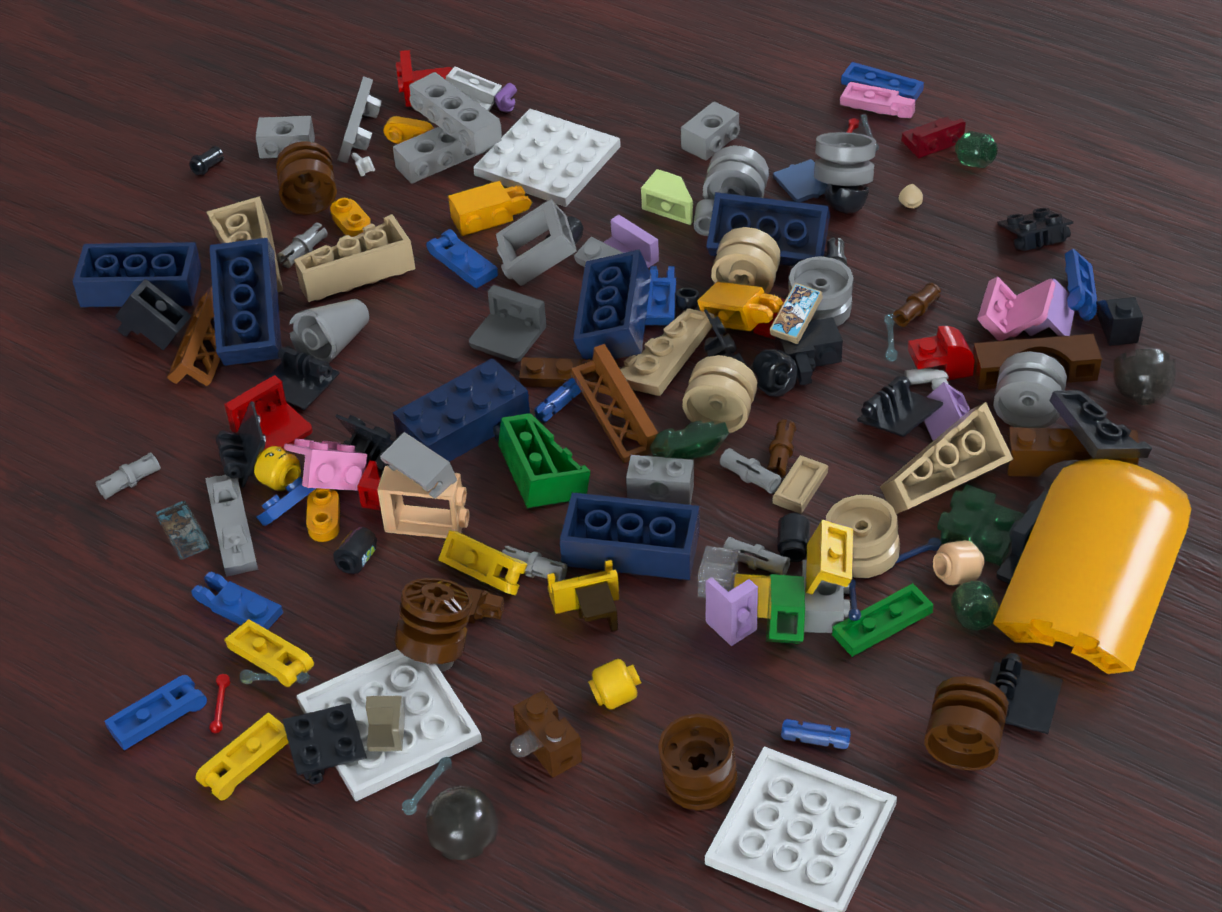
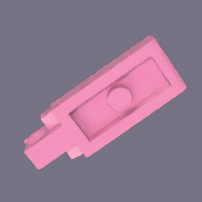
(877, 100)

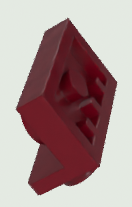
(933, 136)

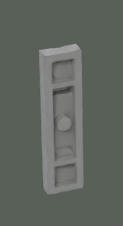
(356, 136)
(231, 525)

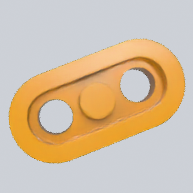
(402, 129)
(349, 216)
(323, 514)

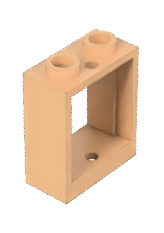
(415, 519)

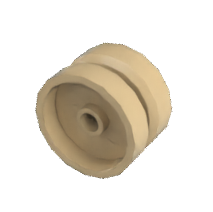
(747, 258)
(720, 392)
(874, 533)

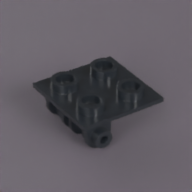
(1037, 228)
(720, 344)
(302, 376)
(897, 408)
(369, 441)
(240, 449)
(1028, 693)
(323, 740)

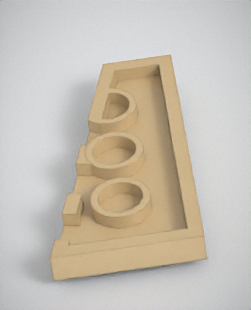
(666, 354)

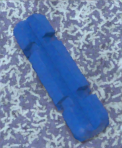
(557, 400)
(815, 734)

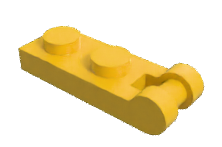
(481, 562)
(269, 652)
(243, 756)

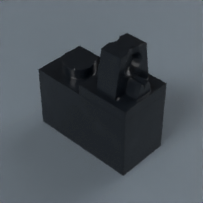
(152, 314)
(817, 347)

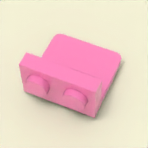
(1010, 314)
(329, 464)

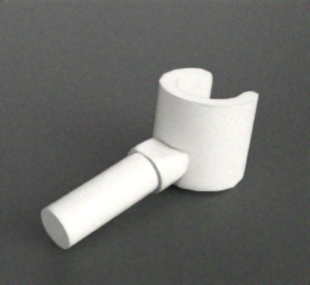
(363, 164)

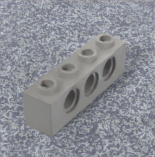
(455, 112)
(430, 154)

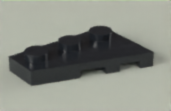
(1094, 430)

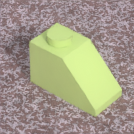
(667, 196)

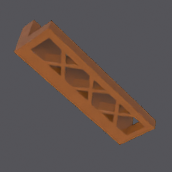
(192, 344)
(623, 397)

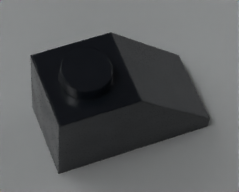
(1120, 320)

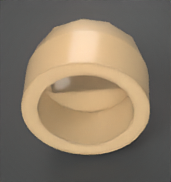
(911, 196)

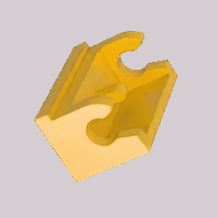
(563, 592)

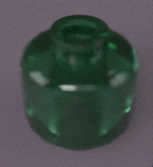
(976, 149)
(974, 605)

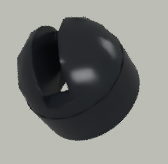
(687, 298)

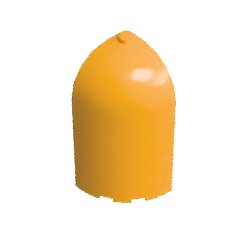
(1097, 562)

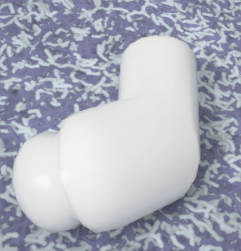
(927, 375)

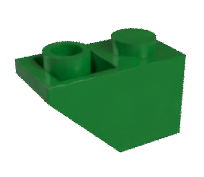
(786, 609)

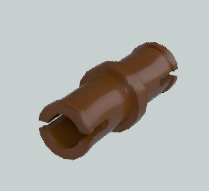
(916, 304)
(781, 447)

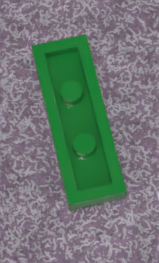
(883, 619)

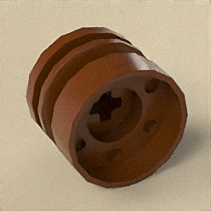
(306, 178)
(433, 620)
(966, 723)
(698, 761)

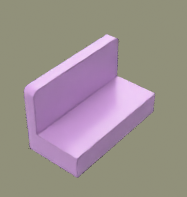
(629, 237)
(1059, 314)
(952, 410)
(732, 612)

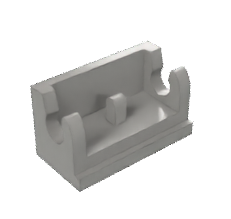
(420, 464)

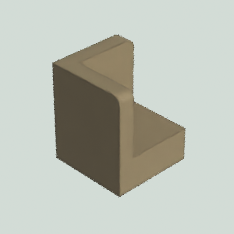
(385, 722)

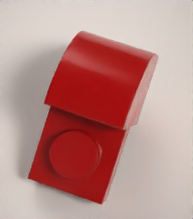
(946, 351)

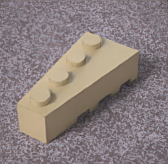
(243, 222)
(356, 260)
(956, 456)

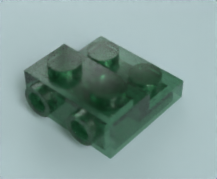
(691, 443)
(980, 521)

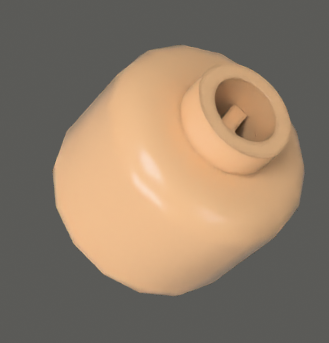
(958, 562)

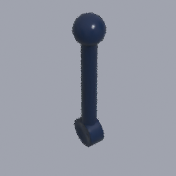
(933, 544)
(853, 614)

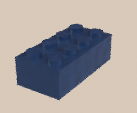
(795, 226)
(114, 270)
(245, 301)
(613, 305)
(463, 410)
(633, 533)

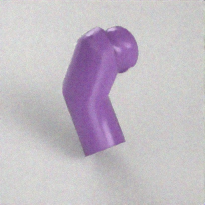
(504, 96)

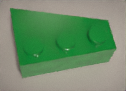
(538, 464)

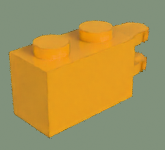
(486, 206)
(740, 305)

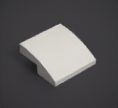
(474, 86)

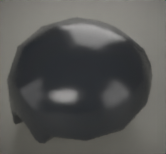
(845, 199)
(775, 372)

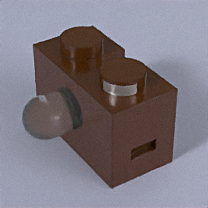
(542, 732)

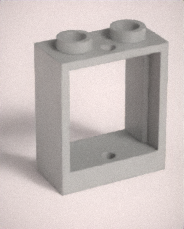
(543, 255)

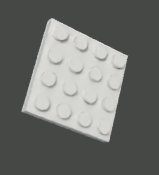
(547, 157)
(433, 719)
(801, 831)

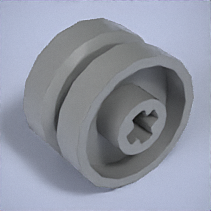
(844, 159)
(736, 172)
(832, 279)
(1025, 390)

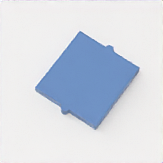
(800, 182)

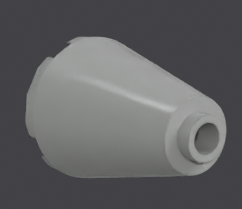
(328, 328)

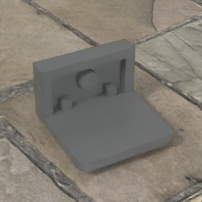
(511, 326)

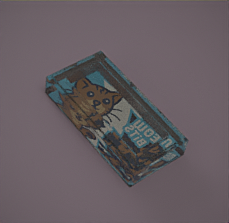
(182, 530)

